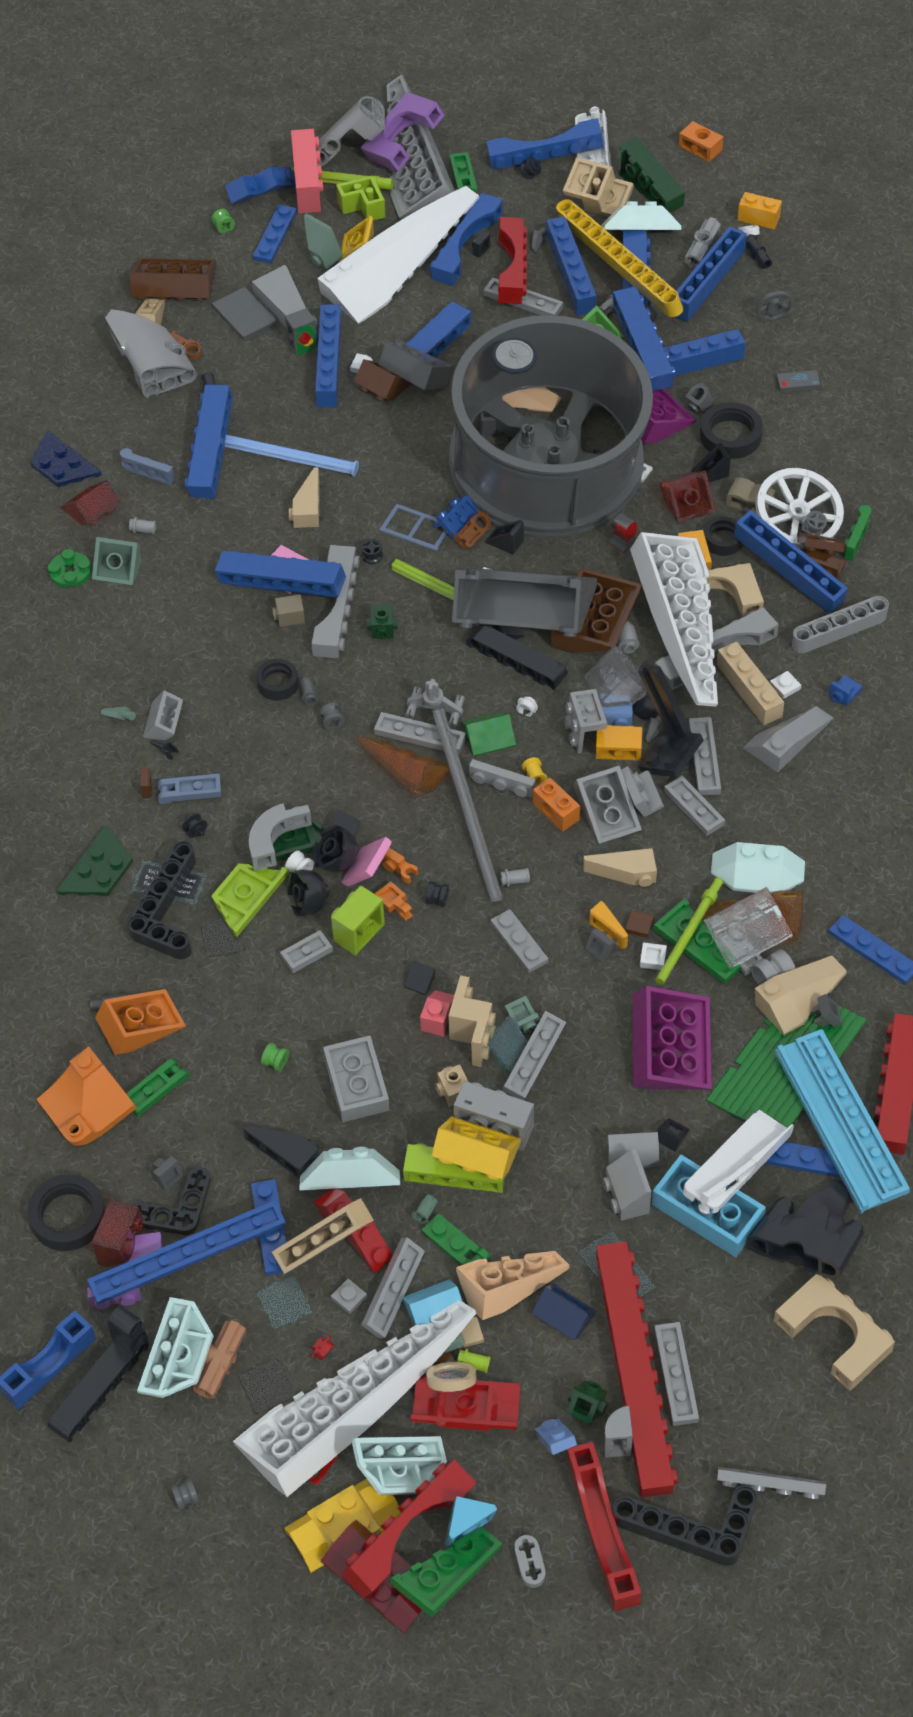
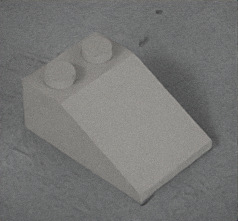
(607, 804)

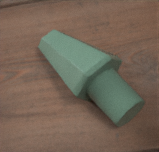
(119, 712)

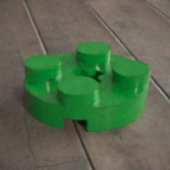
(69, 559)

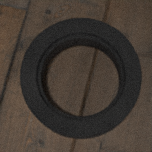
(734, 412)
(57, 1187)

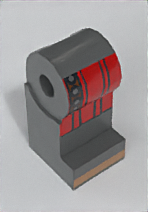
(623, 533)

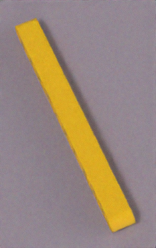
(621, 259)

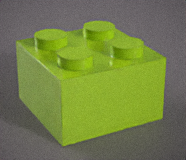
(357, 920)

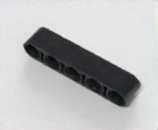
(517, 655)

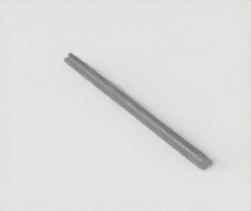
(467, 805)

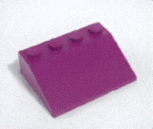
(665, 418)
(671, 1040)

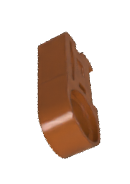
(188, 345)
(471, 531)

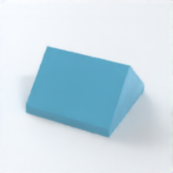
(430, 1301)
(467, 1517)

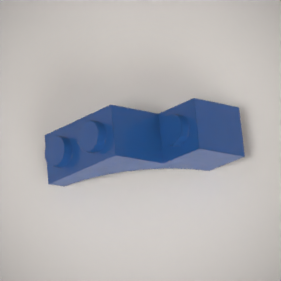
(264, 182)

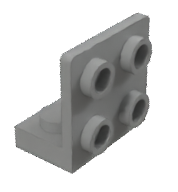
(583, 715)

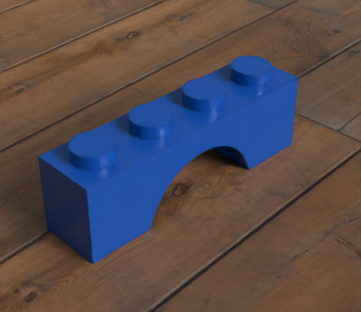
(27, 1378)

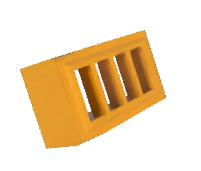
(605, 921)

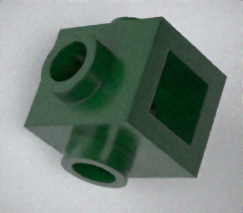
(382, 621)
(587, 1401)

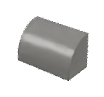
(163, 716)
(645, 1143)
(618, 1434)

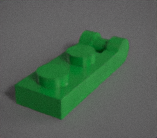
(462, 171)
(857, 532)
(157, 1086)
(453, 1241)

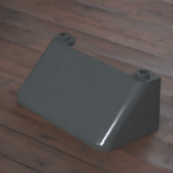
(522, 599)

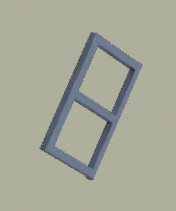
(410, 537)

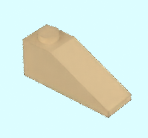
(152, 309)
(306, 503)
(629, 867)

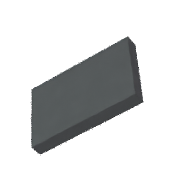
(244, 313)

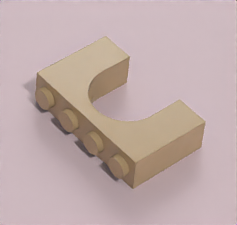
(740, 583)
(820, 1299)

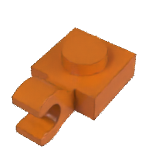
(395, 862)
(395, 899)

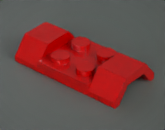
(475, 1408)

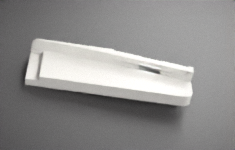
(598, 155)
(737, 1161)

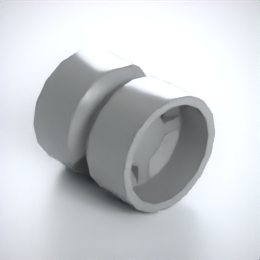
(774, 965)

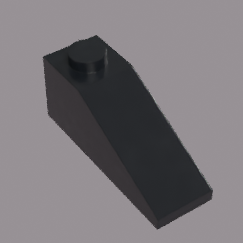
(285, 1148)

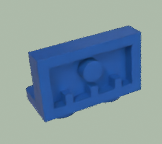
(456, 516)

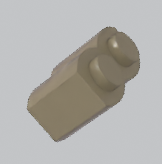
(743, 495)

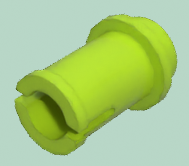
(480, 1362)

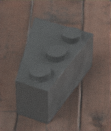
(416, 366)

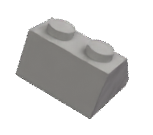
(628, 1186)

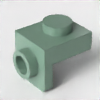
(522, 1014)

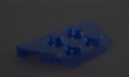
(61, 463)

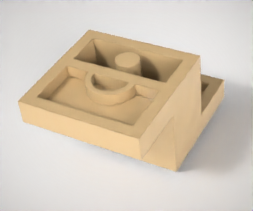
(597, 187)
(471, 1021)

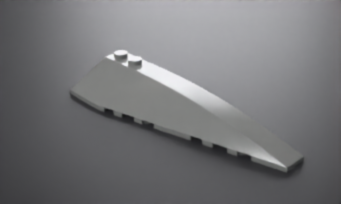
(424, 174)

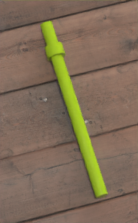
(708, 898)

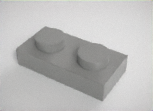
(306, 951)

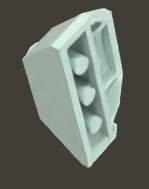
(641, 218)
(757, 866)
(349, 1170)
(177, 1350)
(398, 1463)

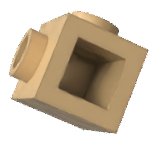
(450, 1082)

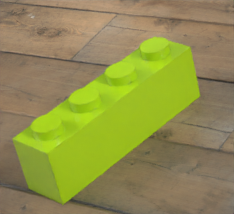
(424, 1168)

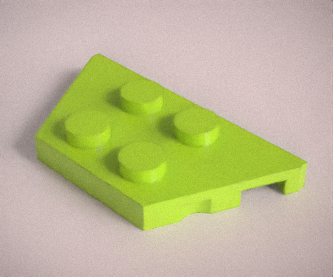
(245, 894)

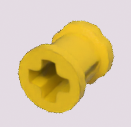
(533, 769)

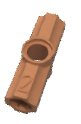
(219, 1359)

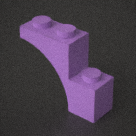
(143, 1245)

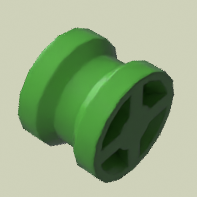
(223, 221)
(275, 1057)

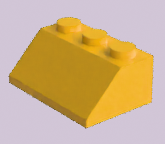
(475, 1148)

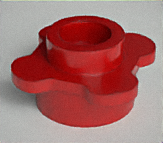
(322, 1347)

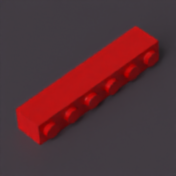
(898, 1085)

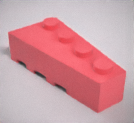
(306, 170)

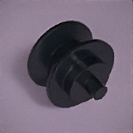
(530, 167)
(194, 825)

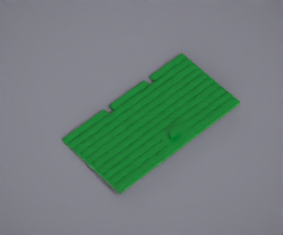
(761, 1079)

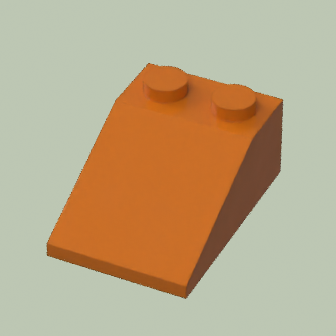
(138, 1020)

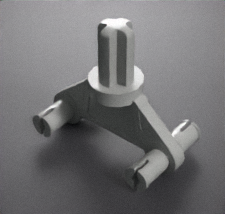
(434, 699)

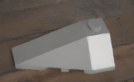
(785, 740)

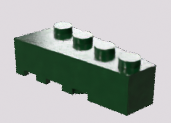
(648, 176)

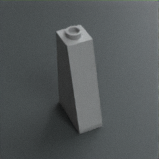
(278, 293)

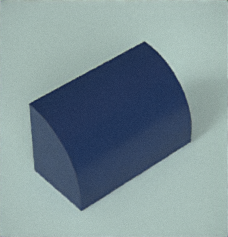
(563, 1311)

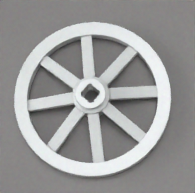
(798, 505)

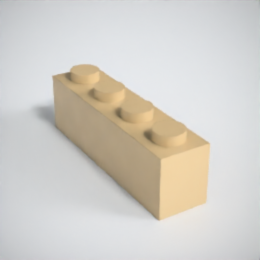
(750, 683)
(322, 1235)

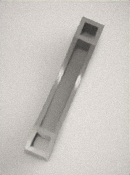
(750, 630)
(328, 634)

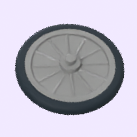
(514, 355)

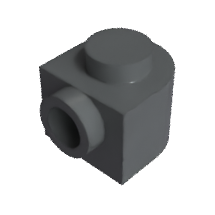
(699, 398)

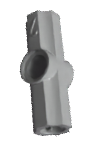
(702, 242)

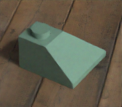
(321, 243)

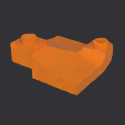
(86, 1100)

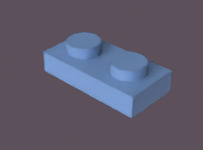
(555, 1436)

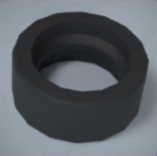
(717, 547)
(277, 692)

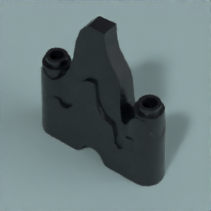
(811, 1233)

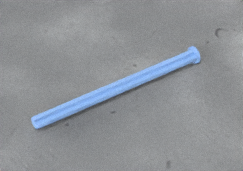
(292, 455)

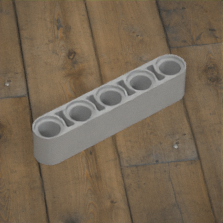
(840, 624)

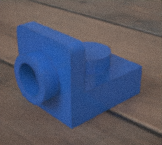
(844, 690)

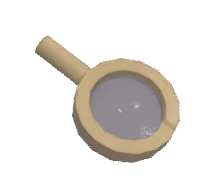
(451, 1376)

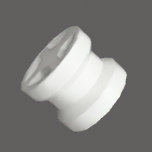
(298, 862)

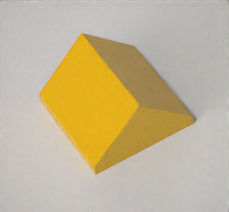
(357, 237)

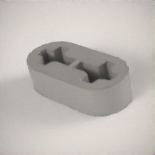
(536, 1560)

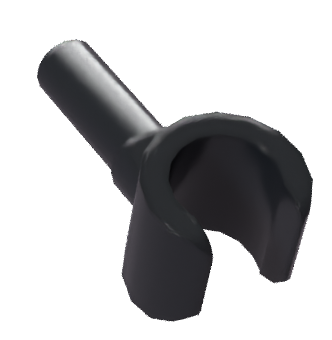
(167, 748)

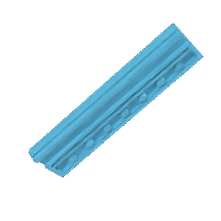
(842, 1121)

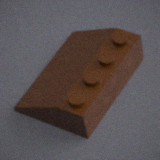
(172, 278)
(605, 617)

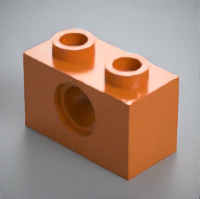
(701, 141)
(556, 804)

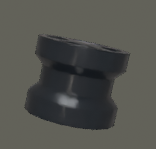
(371, 551)
(437, 894)

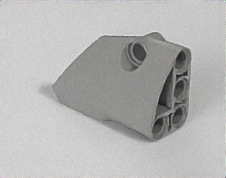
(365, 117)
(152, 351)

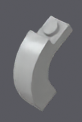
(269, 827)

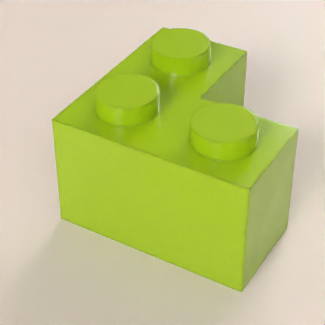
(361, 195)

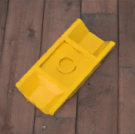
(326, 1522)

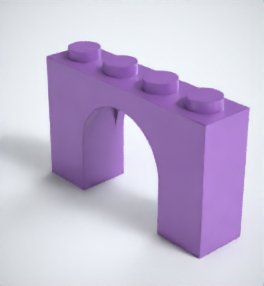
(408, 111)

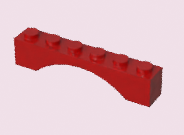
(513, 280)
(608, 1546)
(373, 1564)

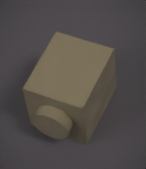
(289, 610)

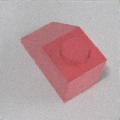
(436, 1012)

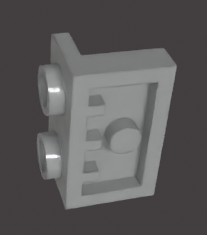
(642, 791)

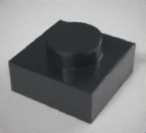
(481, 244)

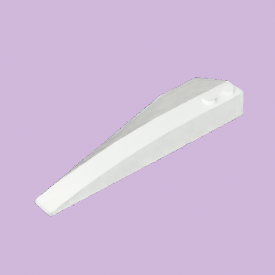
(379, 268)
(677, 594)
(314, 1428)

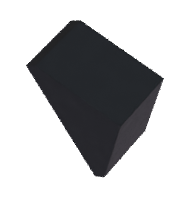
(715, 464)
(507, 537)

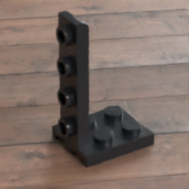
(677, 742)

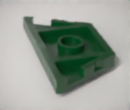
(297, 840)
(98, 868)

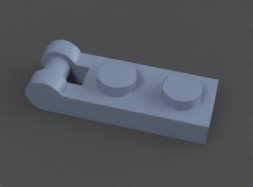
(146, 467)
(189, 788)

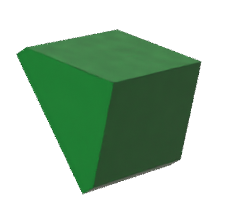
(489, 733)

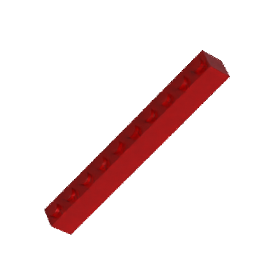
(634, 1369)

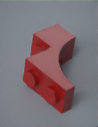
(366, 1240)

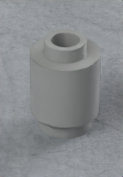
(628, 640)

